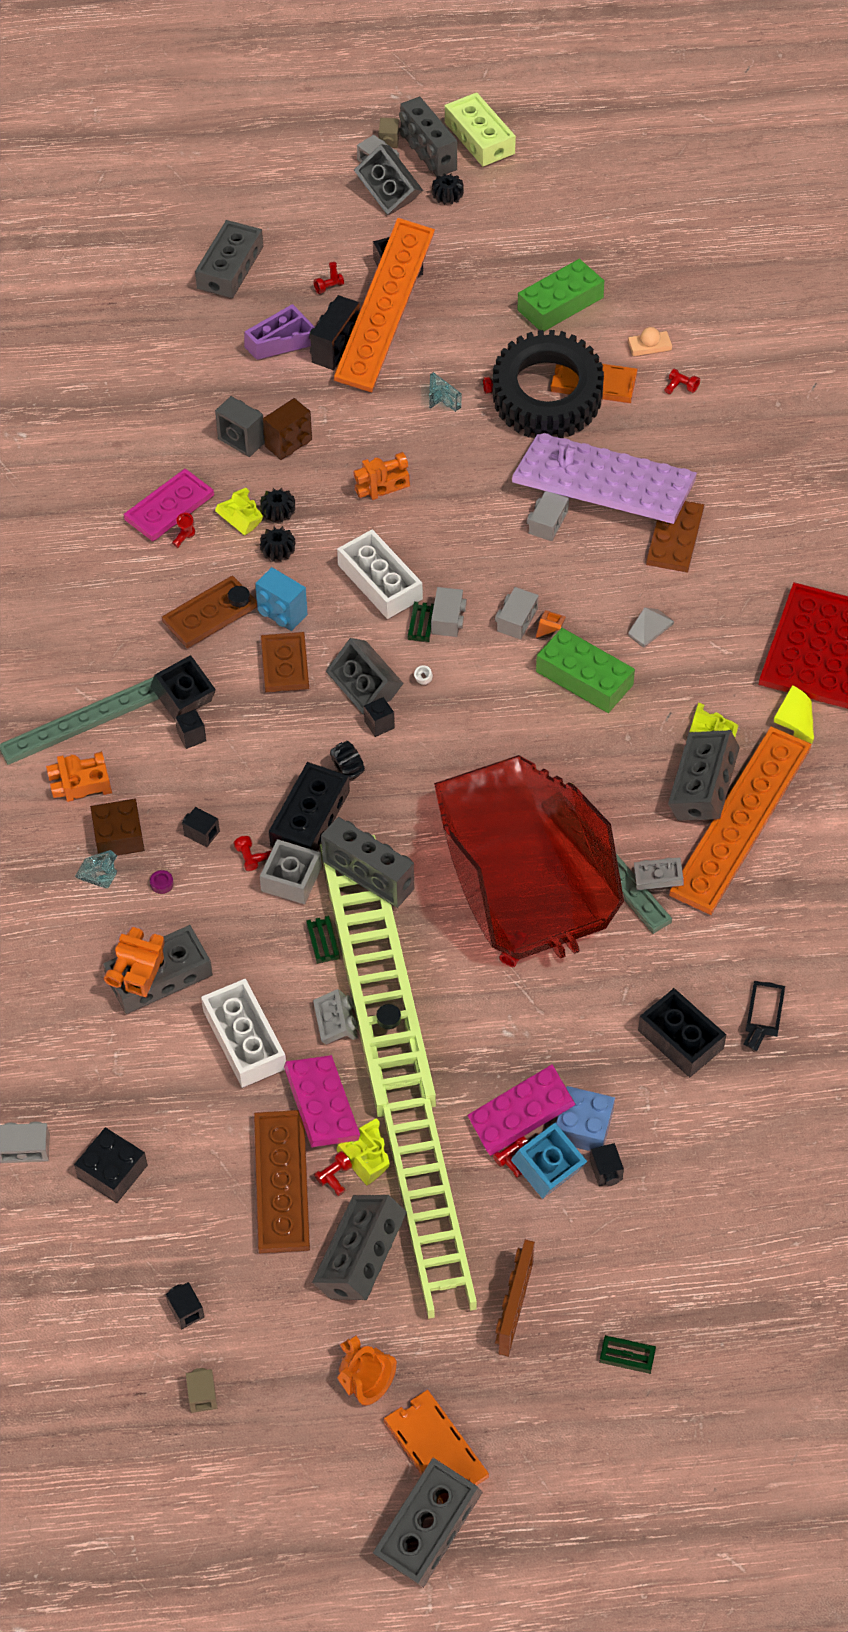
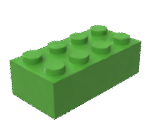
(560, 295)
(585, 670)

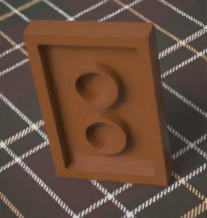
(285, 662)

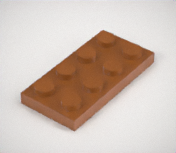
(674, 543)
(206, 613)
(514, 1300)

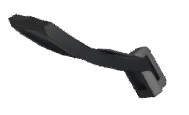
(762, 1029)

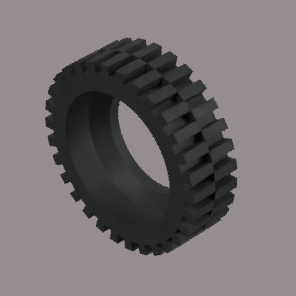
(548, 416)

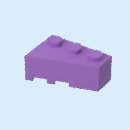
(278, 334)

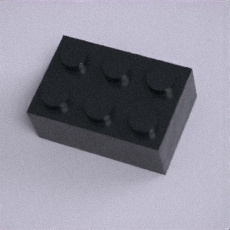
(333, 332)
(681, 1032)

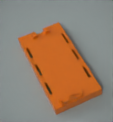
(617, 383)
(431, 1437)

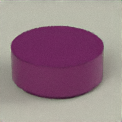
(161, 882)

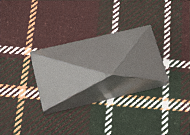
(649, 626)

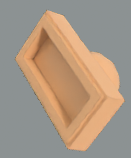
(649, 342)

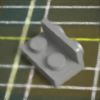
(658, 873)
(335, 1016)

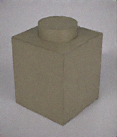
(389, 131)
(201, 1390)

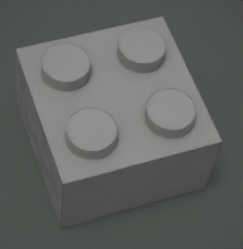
(290, 871)

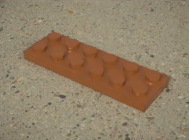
(281, 1182)

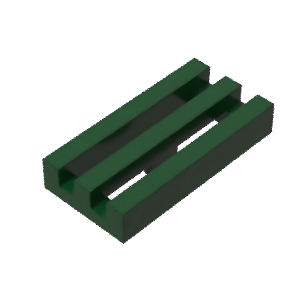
(423, 608)
(319, 923)
(624, 1363)

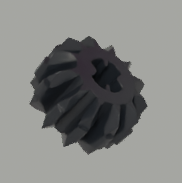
(447, 188)
(277, 505)
(277, 544)
(347, 760)

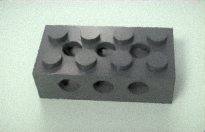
(428, 136)
(229, 259)
(704, 775)
(368, 861)
(182, 966)
(359, 1247)
(409, 1522)

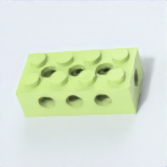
(480, 129)

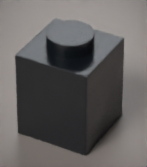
(379, 716)
(190, 729)
(200, 826)
(606, 1165)
(184, 1305)

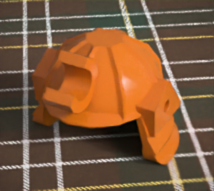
(365, 1371)

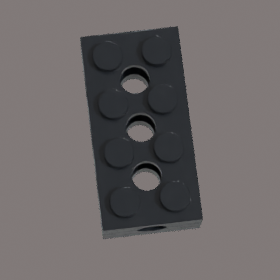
(310, 807)

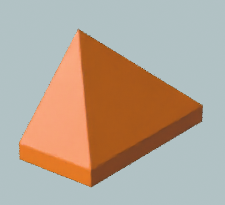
(549, 623)

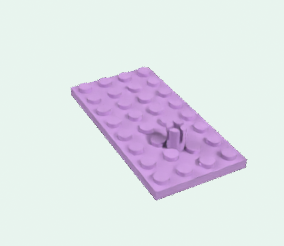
(605, 477)

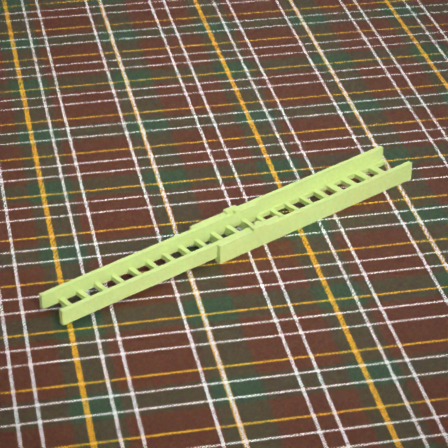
(421, 1077)

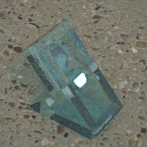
(444, 392)
(98, 869)

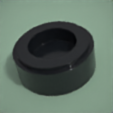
(239, 596)
(388, 1016)

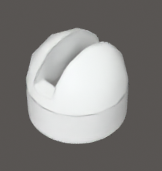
(428, 673)

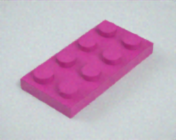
(161, 508)
(321, 1101)
(521, 1110)

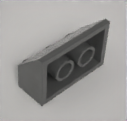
(388, 179)
(363, 674)

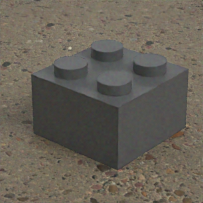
(240, 426)

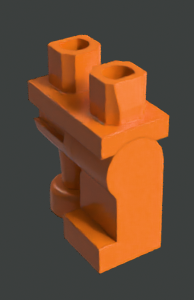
(380, 477)
(79, 776)
(142, 958)

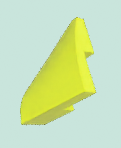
(240, 511)
(797, 714)
(711, 722)
(367, 1153)

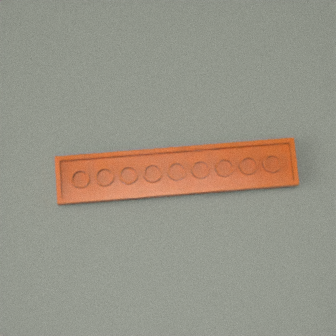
(384, 305)
(741, 820)

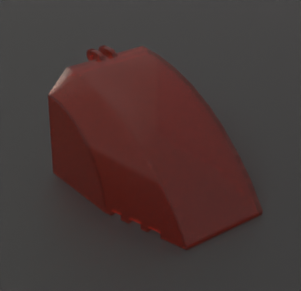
(530, 857)

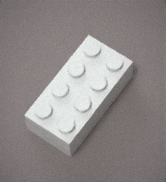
(380, 574)
(243, 1032)

